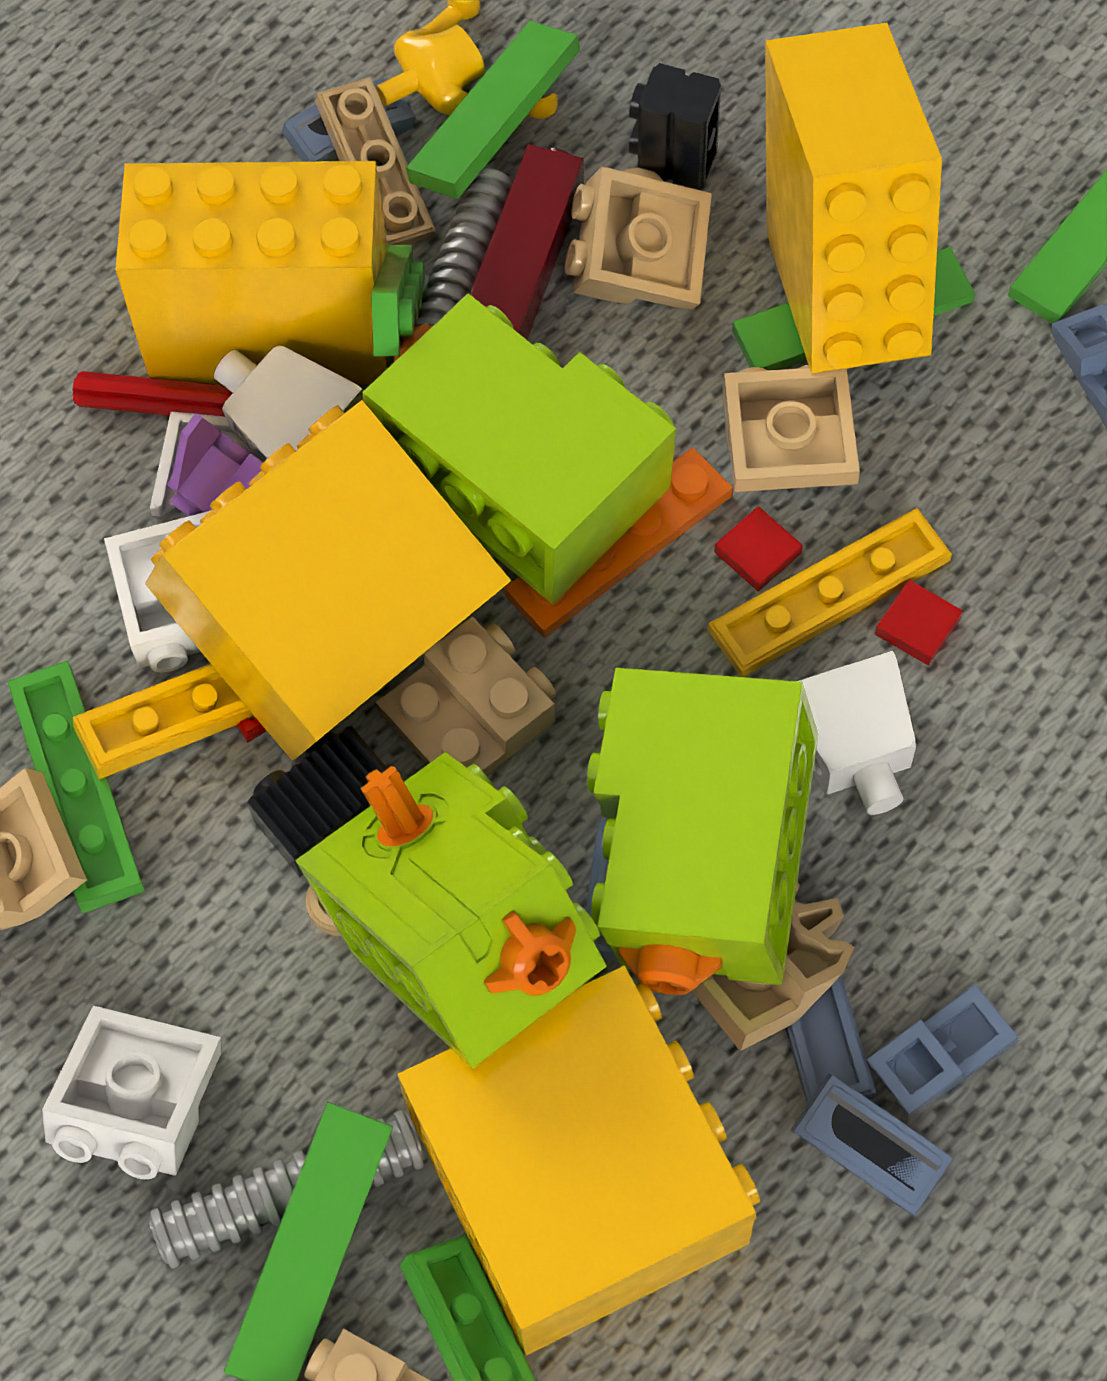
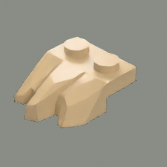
(35, 851)
(813, 963)

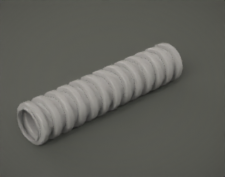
(465, 245)
(259, 1200)

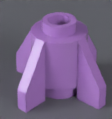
(207, 466)

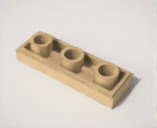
(363, 133)

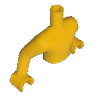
(442, 62)

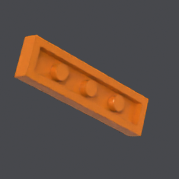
(693, 494)

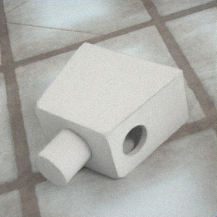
(279, 397)
(862, 730)

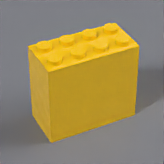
(851, 196)
(251, 263)
(323, 576)
(581, 1161)

